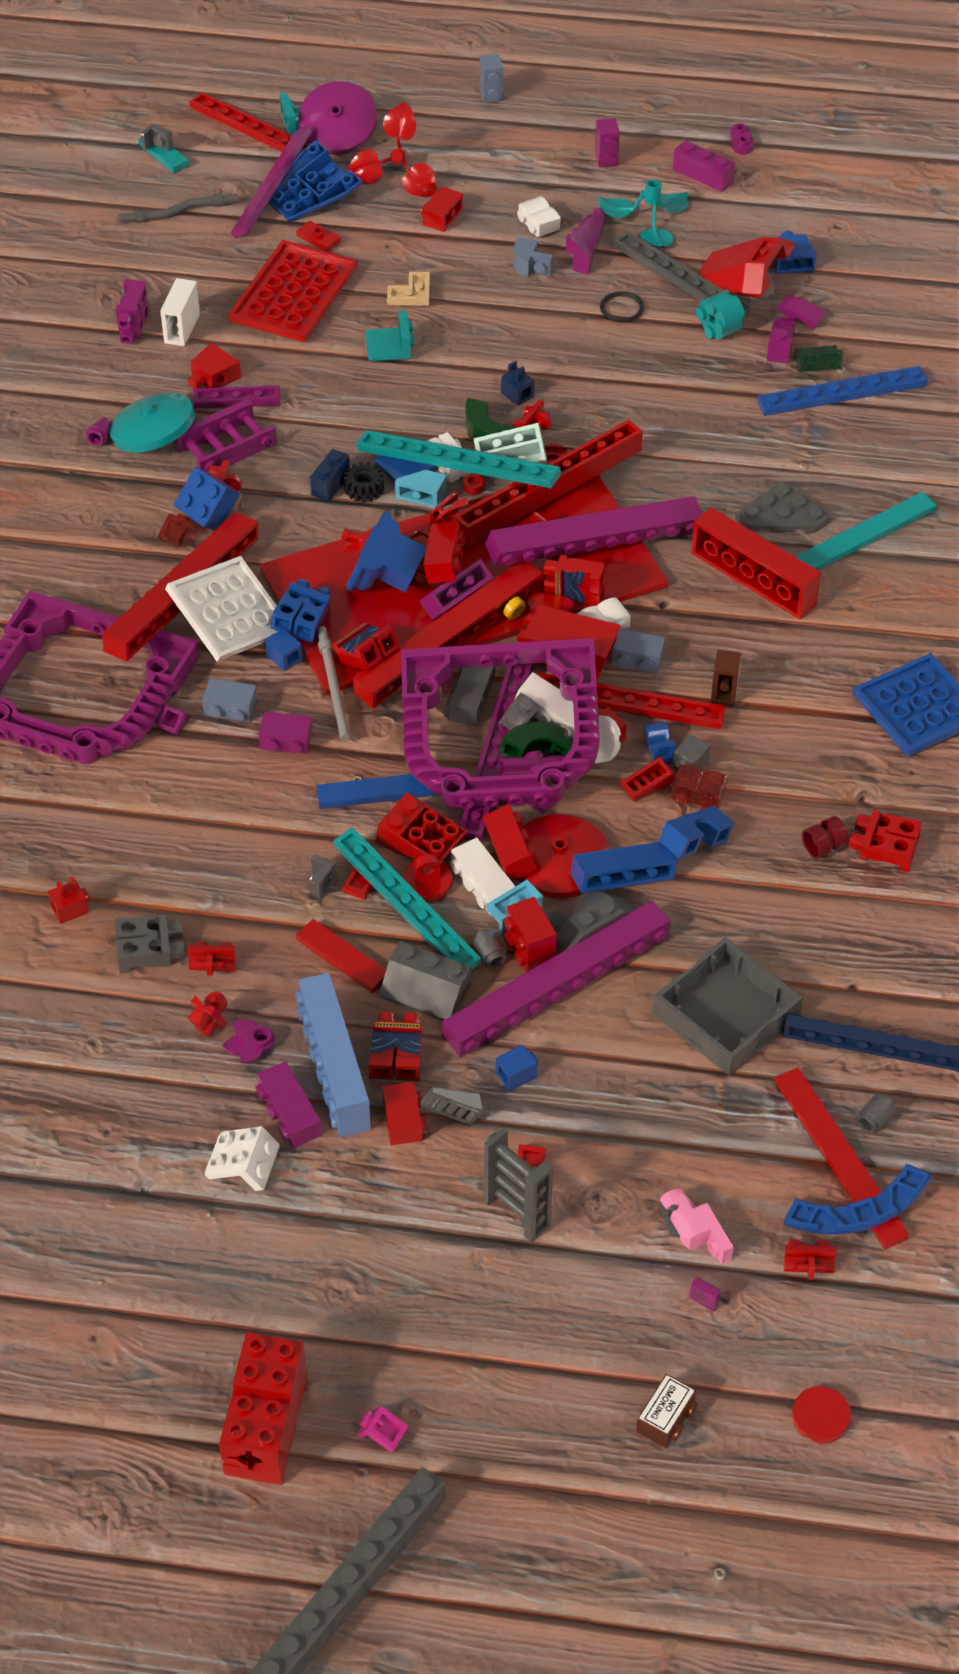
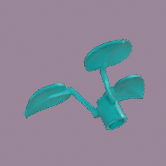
(670, 202)

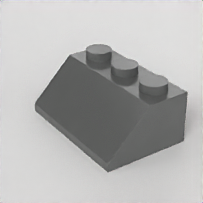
(425, 981)

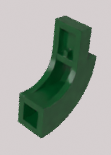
(478, 422)
(535, 737)

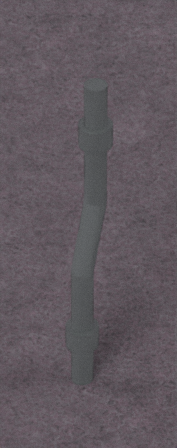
(216, 200)

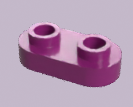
(741, 139)

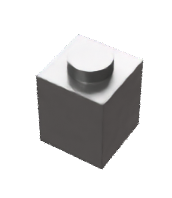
(519, 712)
(692, 753)

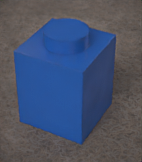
(284, 649)
(516, 1067)

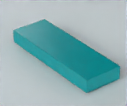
(172, 159)

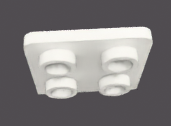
(244, 1154)

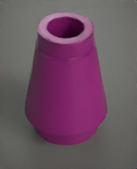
(98, 432)

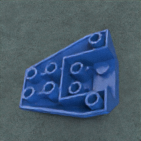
(312, 183)

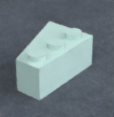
(518, 443)

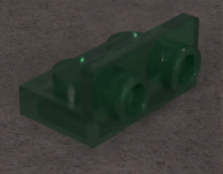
(818, 358)

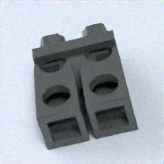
(146, 942)

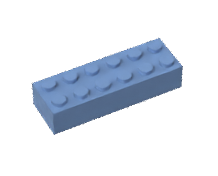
(333, 1055)

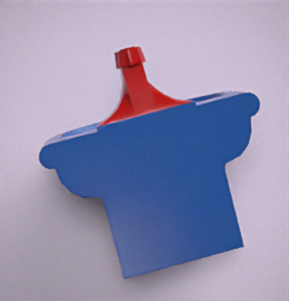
(383, 555)

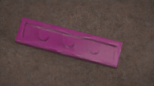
(228, 396)

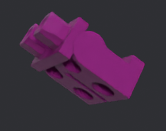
(132, 311)

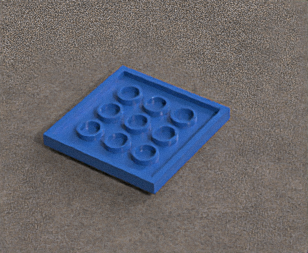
(913, 703)

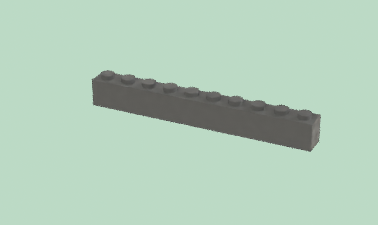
(354, 1576)

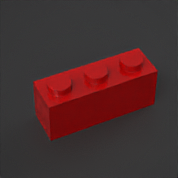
(443, 552)
(511, 842)

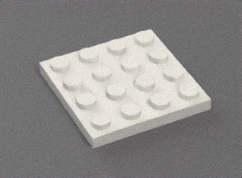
(225, 607)

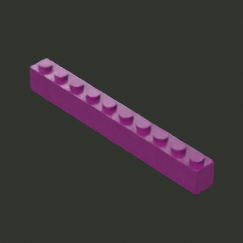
(592, 531)
(555, 979)

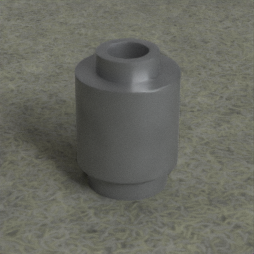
(489, 948)
(876, 1113)

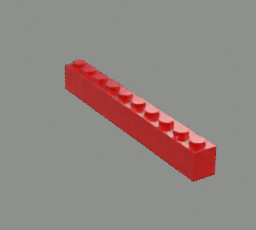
(576, 468)
(157, 607)
(451, 629)

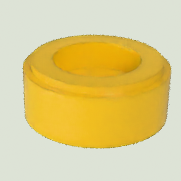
(514, 608)

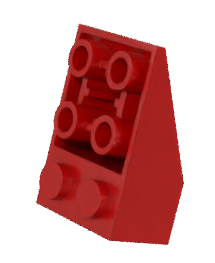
(418, 830)

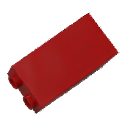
(555, 624)

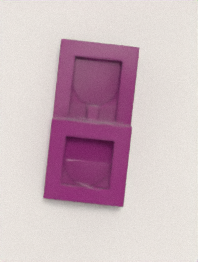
(796, 307)

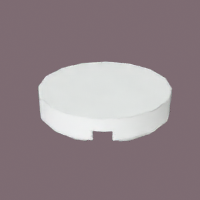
(609, 739)

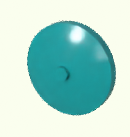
(152, 422)

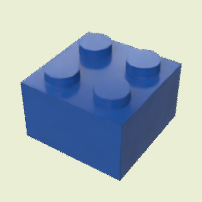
(206, 499)

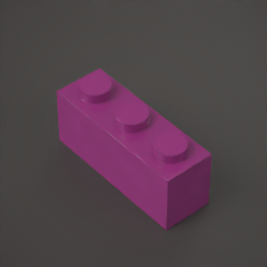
(703, 165)
(453, 592)
(288, 1105)

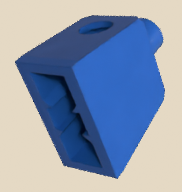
(801, 257)

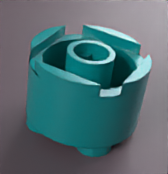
(721, 315)

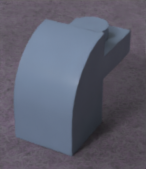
(528, 259)

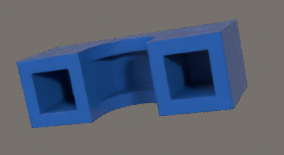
(686, 832)

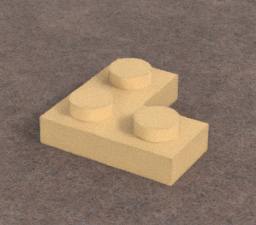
(414, 293)

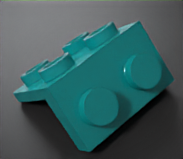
(391, 342)

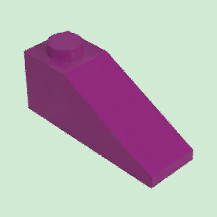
(781, 340)

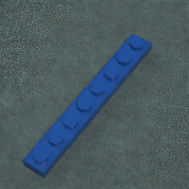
(842, 390)

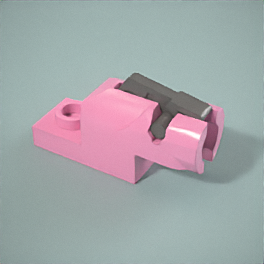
(695, 1225)

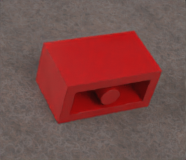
(442, 209)
(402, 1113)

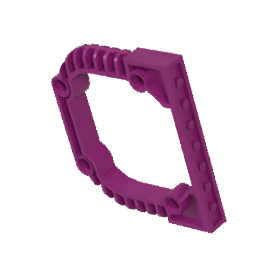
(45, 616)
(429, 668)

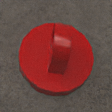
(428, 877)

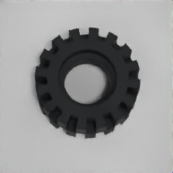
(364, 490)

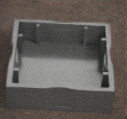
(726, 1006)

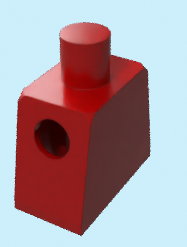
(214, 368)

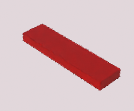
(342, 955)

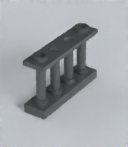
(534, 1195)

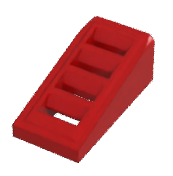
(658, 765)

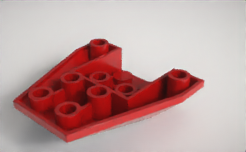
(745, 265)

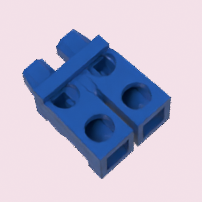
(303, 608)

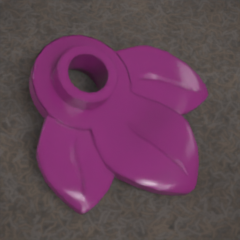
(247, 1041)

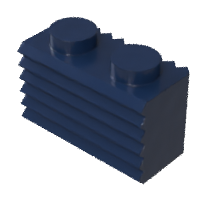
(329, 475)

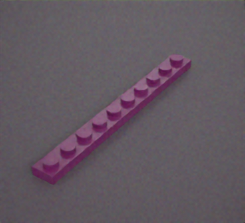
(488, 763)

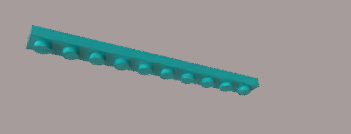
(459, 459)

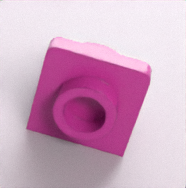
(382, 1428)

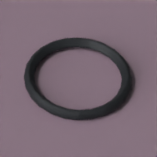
(622, 293)

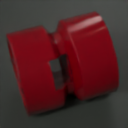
(824, 837)

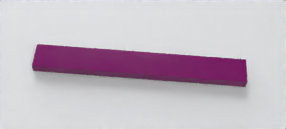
(271, 181)

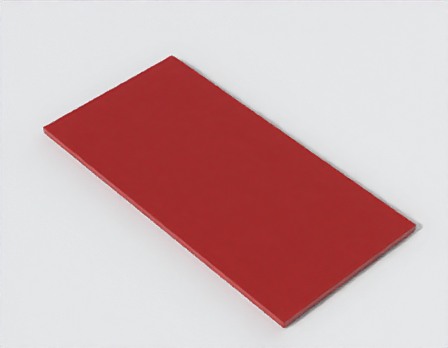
(628, 574)

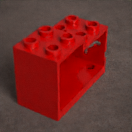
(263, 1408)

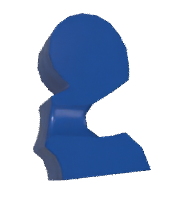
(658, 741)

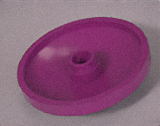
(340, 116)

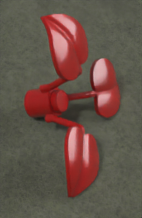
(401, 124)
(452, 500)

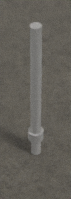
(326, 650)

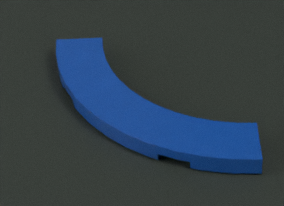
(860, 1214)

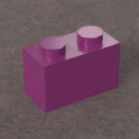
(607, 142)
(285, 732)

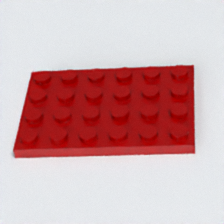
(293, 291)

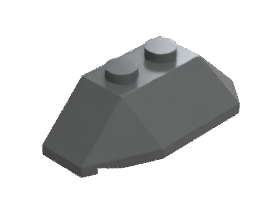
(587, 916)

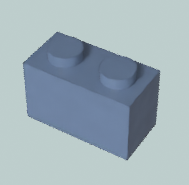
(491, 78)
(638, 651)
(229, 700)

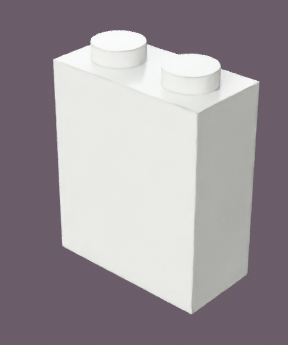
(180, 312)

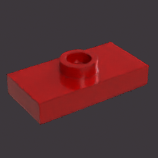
(318, 236)

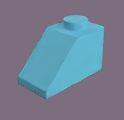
(422, 488)

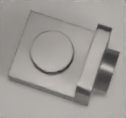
(157, 136)
(322, 877)

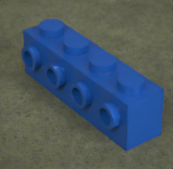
(623, 867)

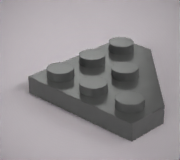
(782, 510)

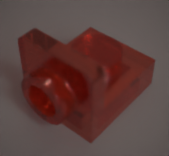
(175, 529)

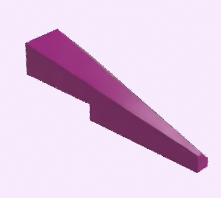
(585, 240)

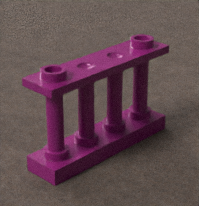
(222, 422)

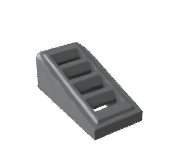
(454, 1104)

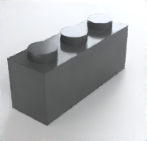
(470, 694)

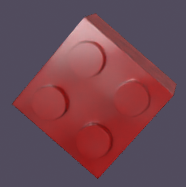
(529, 934)

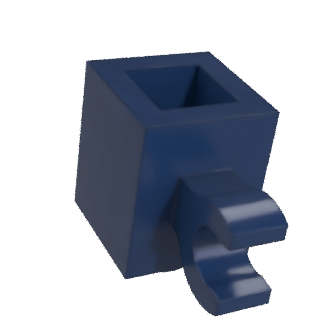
(517, 384)

